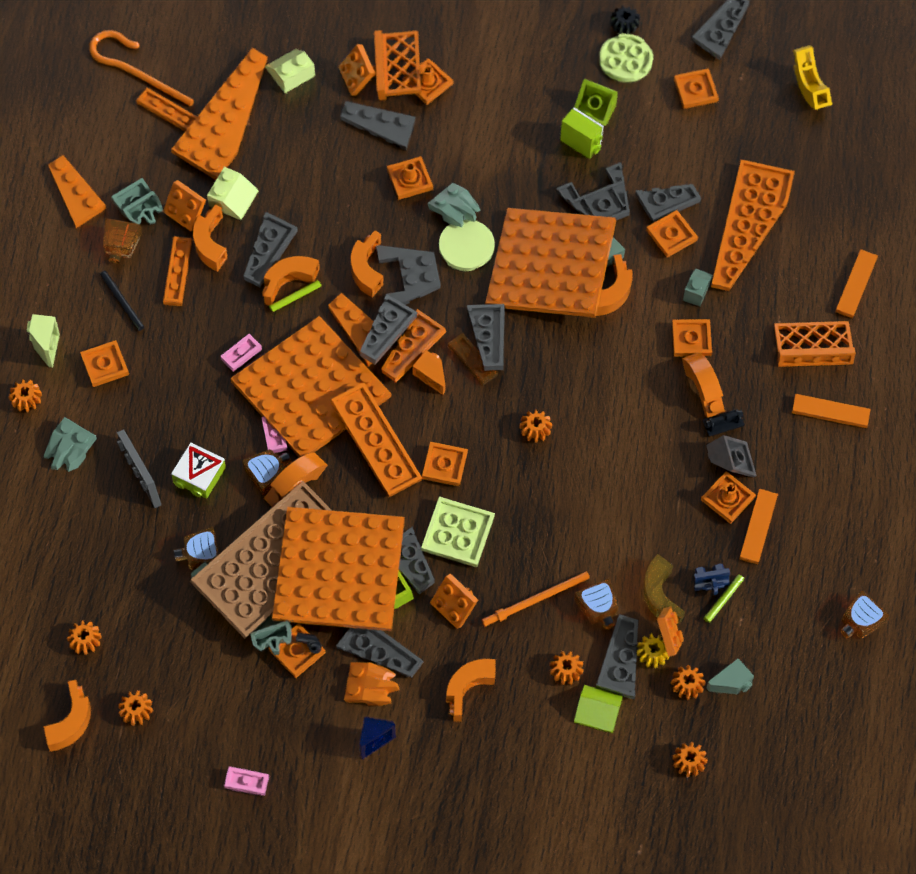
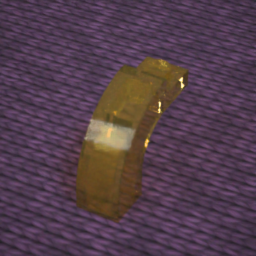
(653, 593)

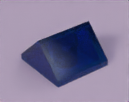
(375, 735)

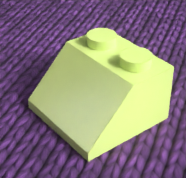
(291, 70)
(232, 193)
(44, 337)

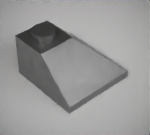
(731, 455)

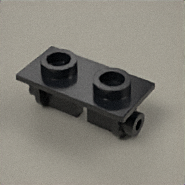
(724, 422)

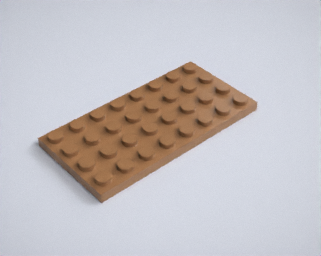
(245, 574)

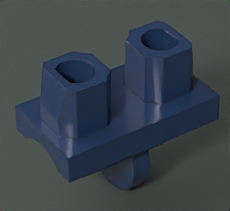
(711, 580)

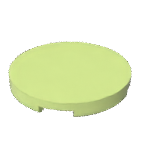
(626, 58)
(466, 246)

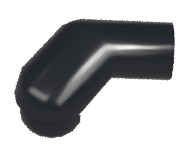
(311, 641)

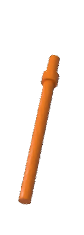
(502, 614)

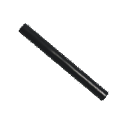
(122, 301)

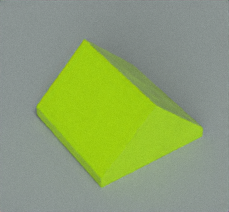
(596, 101)
(598, 709)

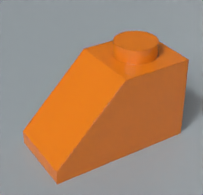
(430, 371)

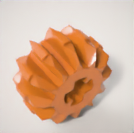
(32, 395)
(530, 420)
(76, 636)
(566, 675)
(693, 687)
(140, 712)
(687, 766)

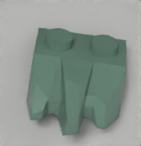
(138, 202)
(455, 205)
(69, 445)
(271, 634)

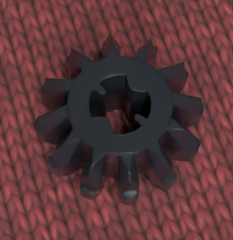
(625, 20)

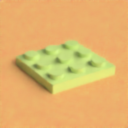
(458, 532)

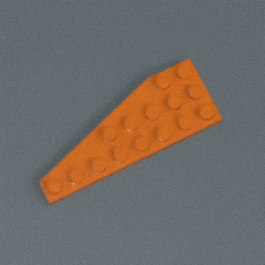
(219, 129)
(756, 204)

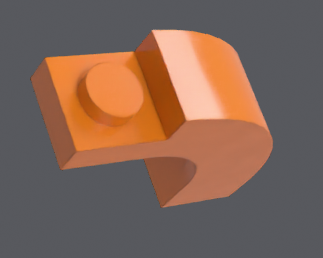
(208, 251)
(287, 270)
(364, 276)
(617, 294)
(706, 381)
(303, 469)
(471, 674)
(70, 729)

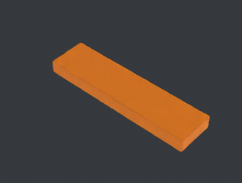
(166, 109)
(177, 271)
(856, 283)
(831, 411)
(758, 526)

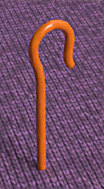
(113, 62)

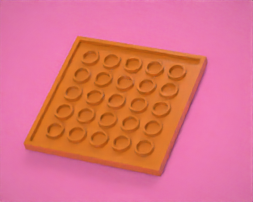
(551, 262)
(298, 381)
(339, 569)

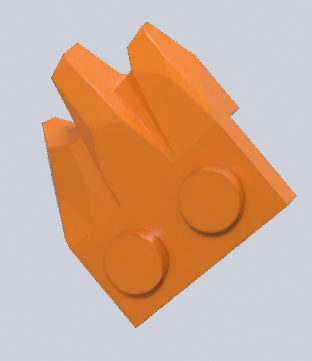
(369, 684)

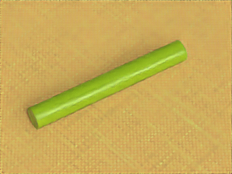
(294, 296)
(724, 598)

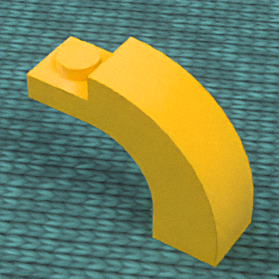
(811, 86)

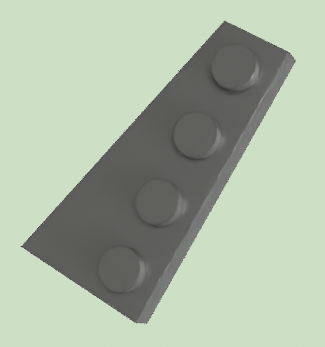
(719, 29)
(389, 125)
(271, 243)
(388, 326)
(489, 333)
(138, 468)
(380, 649)
(619, 666)

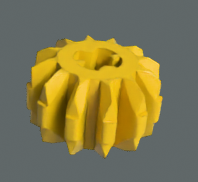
(645, 648)

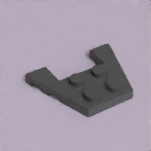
(605, 202)
(417, 271)

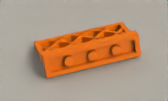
(382, 63)
(815, 355)

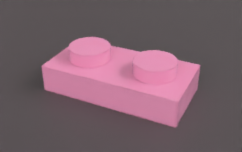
(241, 352)
(273, 439)
(246, 781)

